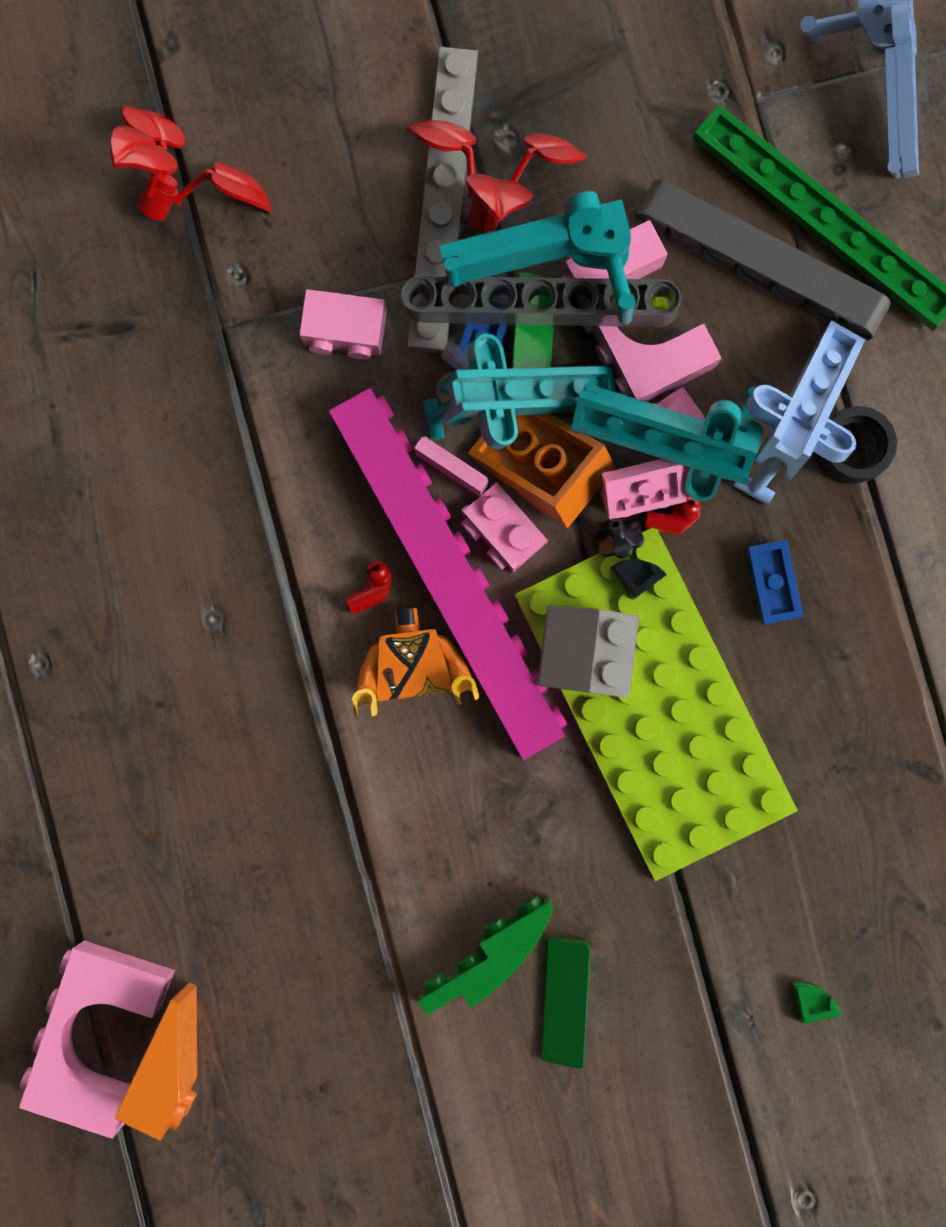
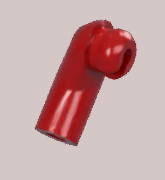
(677, 520)
(375, 589)

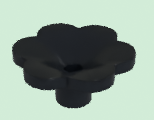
(619, 538)

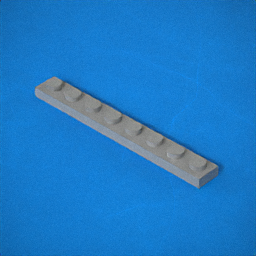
(443, 186)

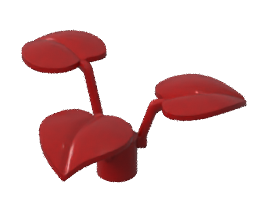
(136, 148)
(490, 196)

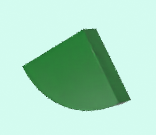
(813, 1002)

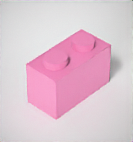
(343, 324)

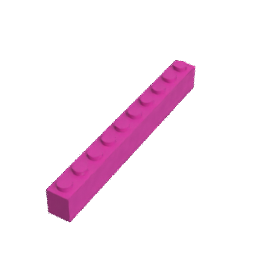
(447, 574)

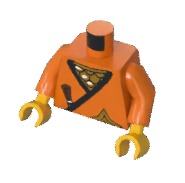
(411, 665)

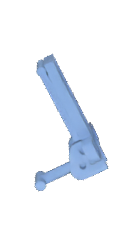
(893, 35)
(801, 419)

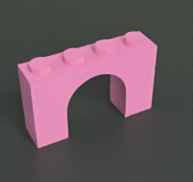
(640, 368)
(58, 1081)

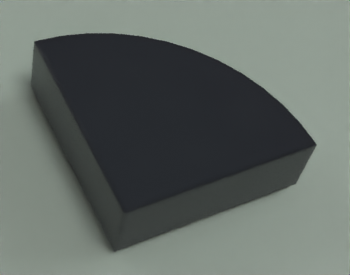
(637, 575)

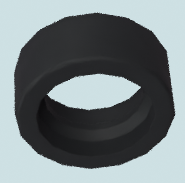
(886, 441)

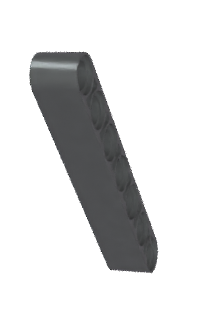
(762, 259)
(524, 289)

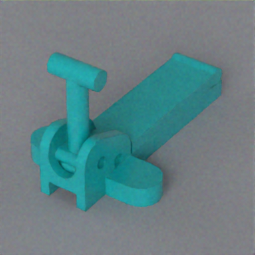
(587, 233)
(496, 394)
(712, 451)

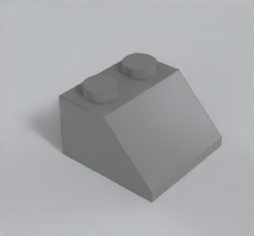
(588, 650)

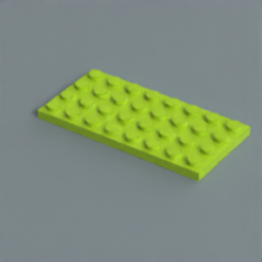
(682, 743)

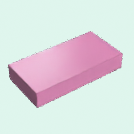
(451, 466)

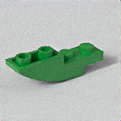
(505, 949)

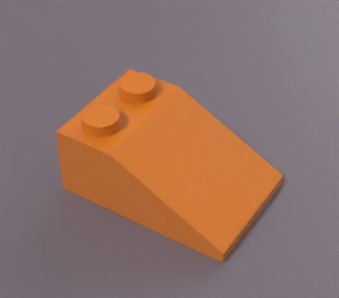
(548, 465)
(164, 1080)

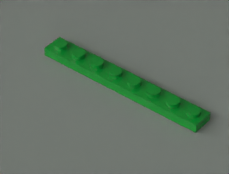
(824, 216)

